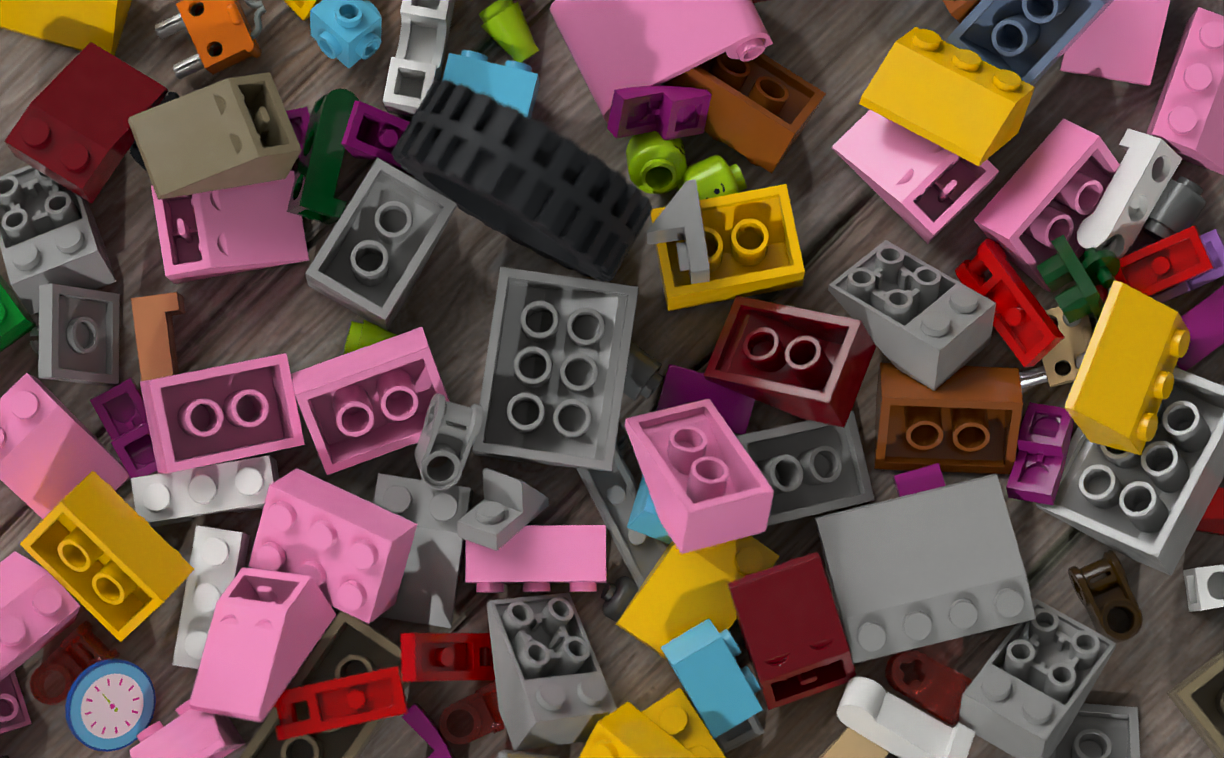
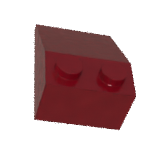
(81, 123)
(792, 359)

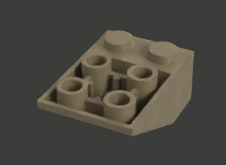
(217, 138)

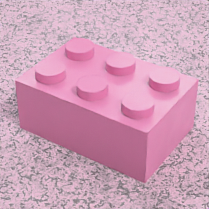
(369, 399)
(222, 413)
(336, 538)

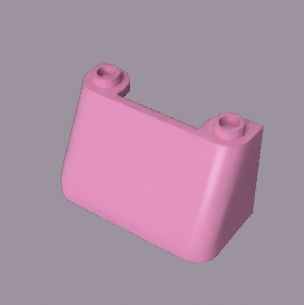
(653, 40)

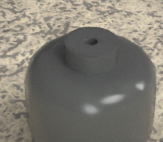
(618, 597)

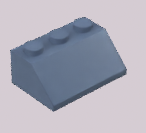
(1025, 33)

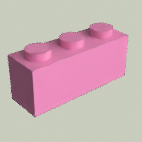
(541, 557)

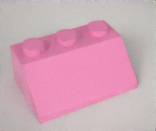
(1192, 98)
(1049, 197)
(31, 610)

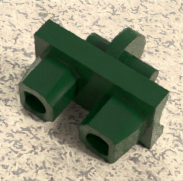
(1095, 270)

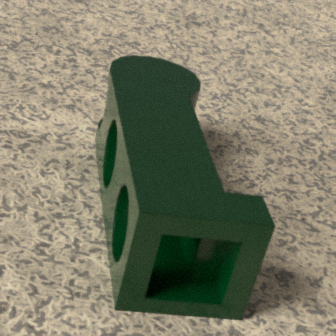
(322, 159)

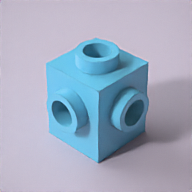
(346, 29)

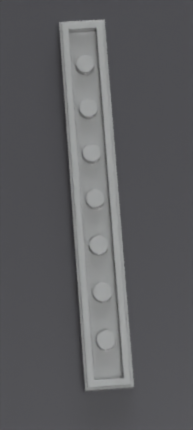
(614, 499)

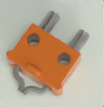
(218, 27)

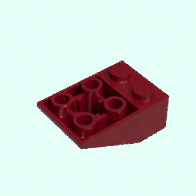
(792, 630)

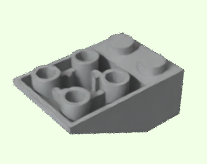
(48, 237)
(915, 313)
(545, 671)
(1035, 683)

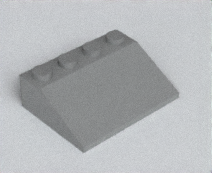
(555, 369)
(1153, 499)
(925, 568)

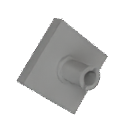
(77, 335)

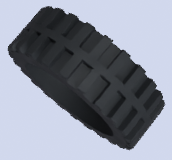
(523, 180)

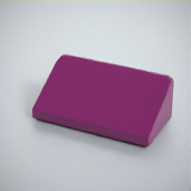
(688, 386)

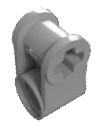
(447, 432)

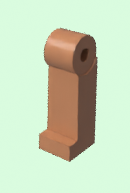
(156, 334)

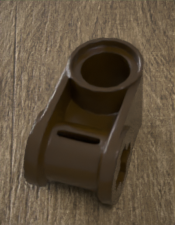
(1106, 594)

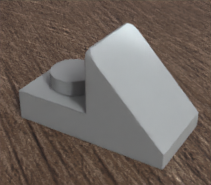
(684, 222)
(503, 512)

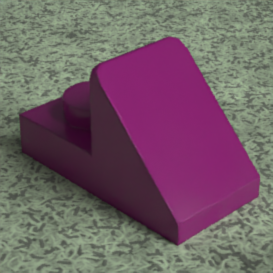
(373, 134)

